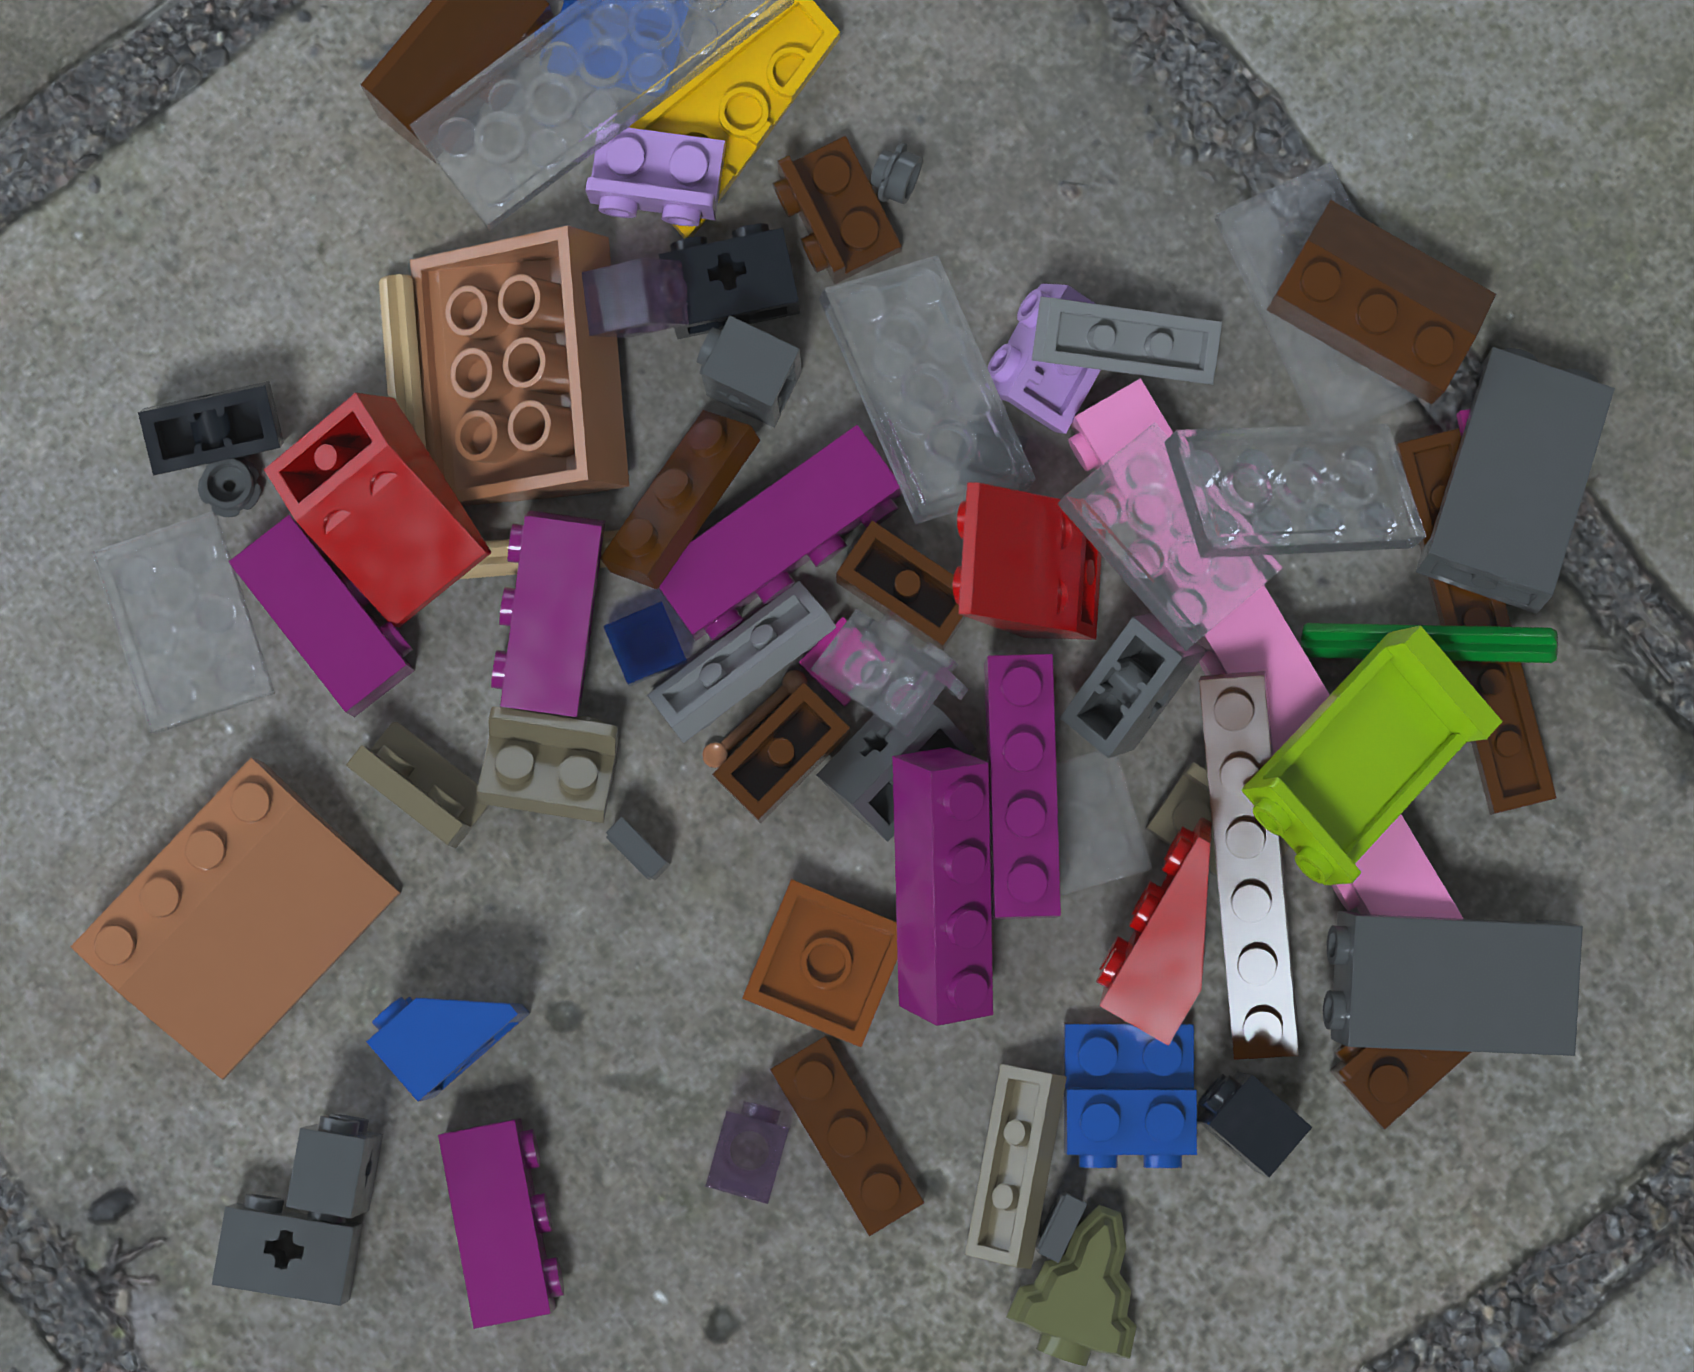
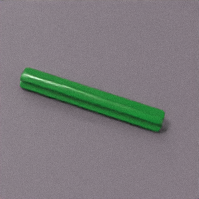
(1457, 642)

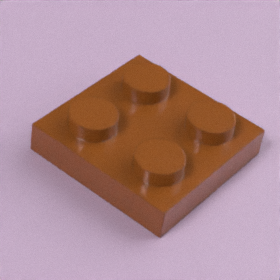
(825, 963)

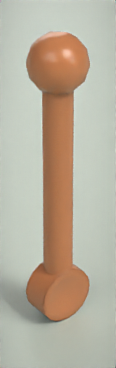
(717, 753)

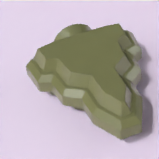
(1083, 1297)

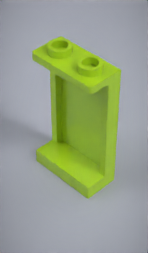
(1367, 754)

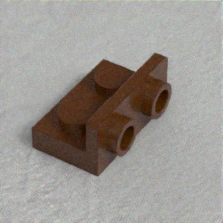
(837, 209)
(1391, 1079)

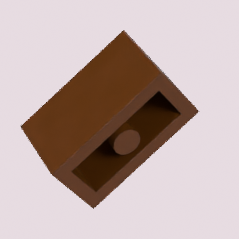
(902, 585)
(782, 753)

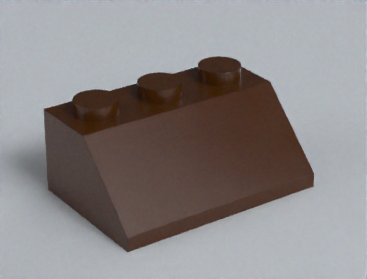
(445, 51)
(1382, 303)

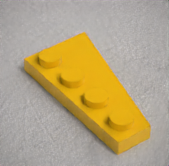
(748, 89)

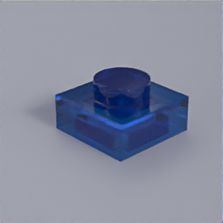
(645, 644)

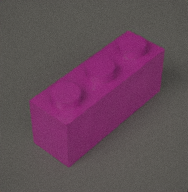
(549, 612)
(323, 616)
(500, 1222)

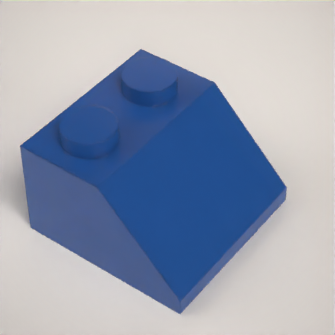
(439, 1038)

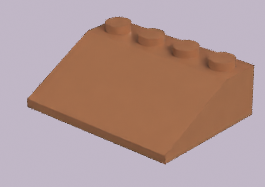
(509, 373)
(236, 918)

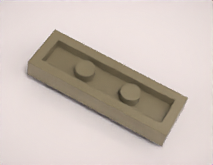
(1015, 1166)

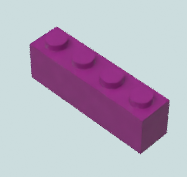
(780, 532)
(1022, 786)
(943, 885)

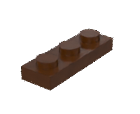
(680, 499)
(847, 1136)

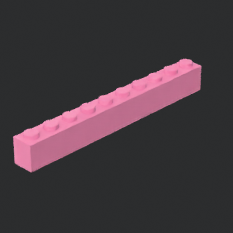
(1255, 638)

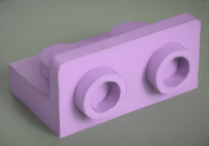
(658, 175)
(1040, 389)

